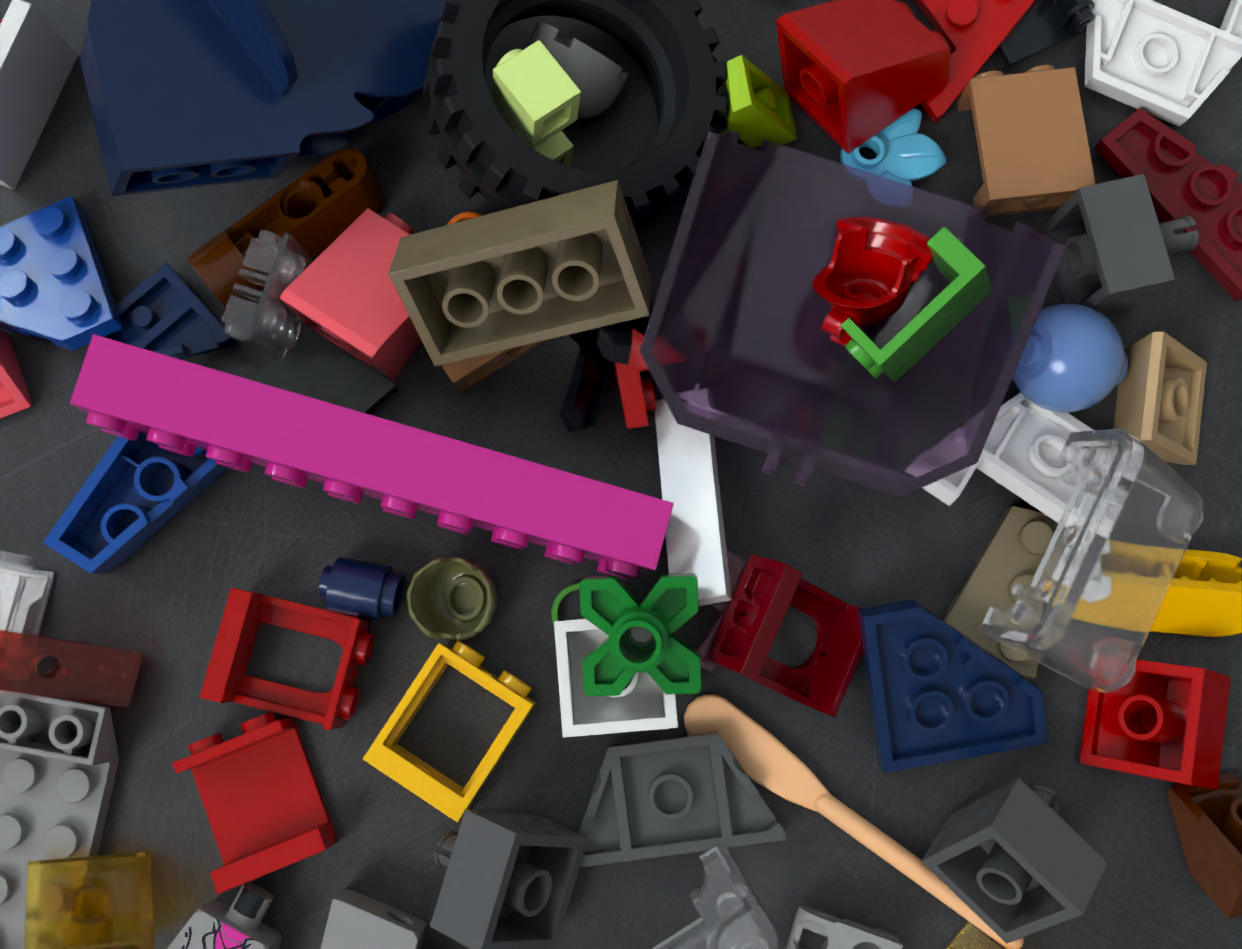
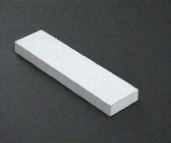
(696, 521)

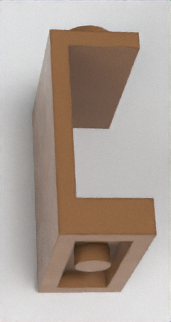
(1028, 139)

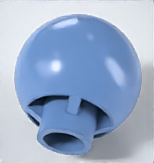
(1070, 359)

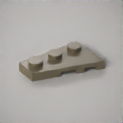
(1006, 559)

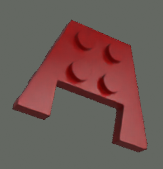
(973, 34)

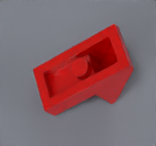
(635, 394)

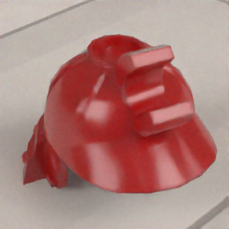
(869, 272)

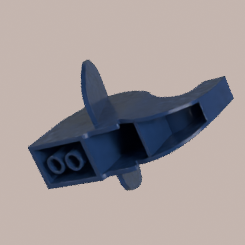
(244, 84)

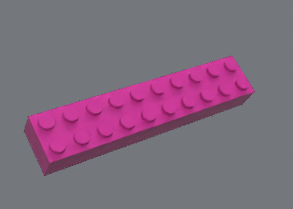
(370, 456)

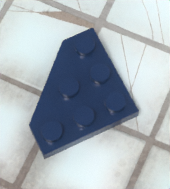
(941, 692)

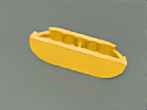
(1203, 596)

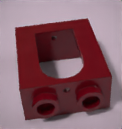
(755, 619)

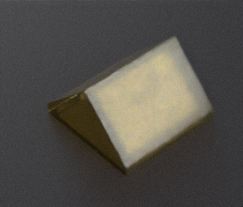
(90, 903)

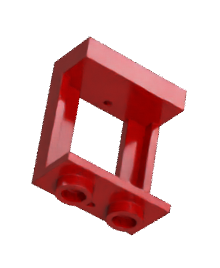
(234, 644)

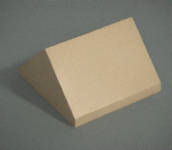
(1163, 397)

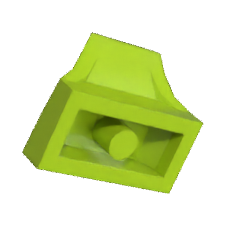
(757, 105)

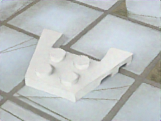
(1159, 56)
(1022, 457)

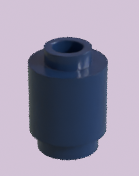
(361, 588)

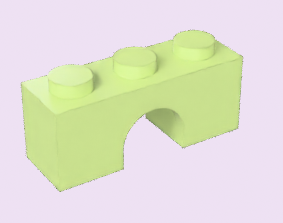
(537, 100)

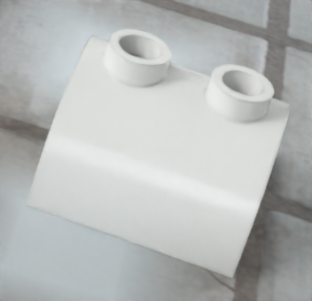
(637, 708)

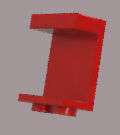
(259, 799)

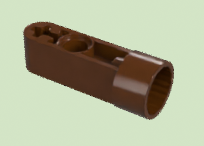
(310, 209)

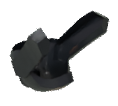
(591, 369)

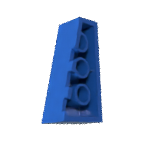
(128, 502)

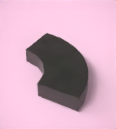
(329, 379)

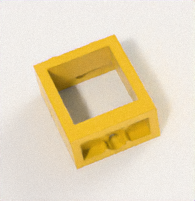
(418, 775)

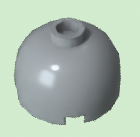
(592, 72)

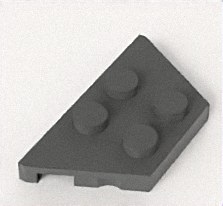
(673, 801)

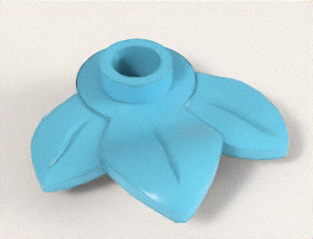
(899, 152)

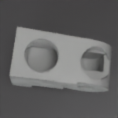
(824, 931)

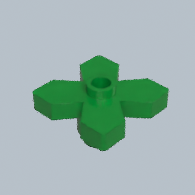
(664, 656)

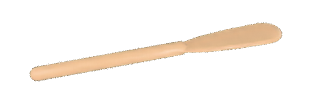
(783, 773)

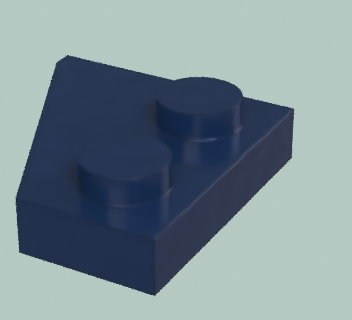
(169, 318)

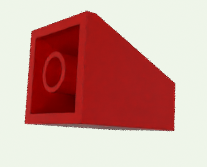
(859, 65)

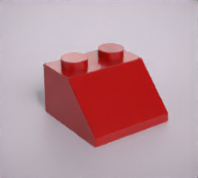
(1160, 724)

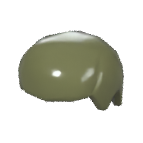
(452, 598)

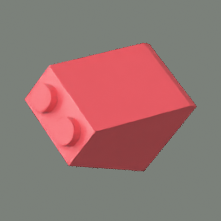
(352, 297)

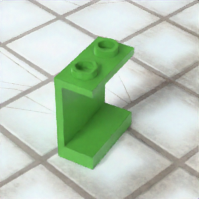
(965, 292)

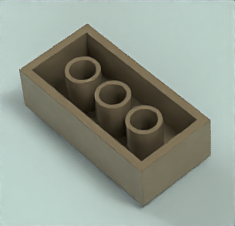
(523, 274)

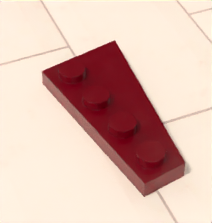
(1184, 186)

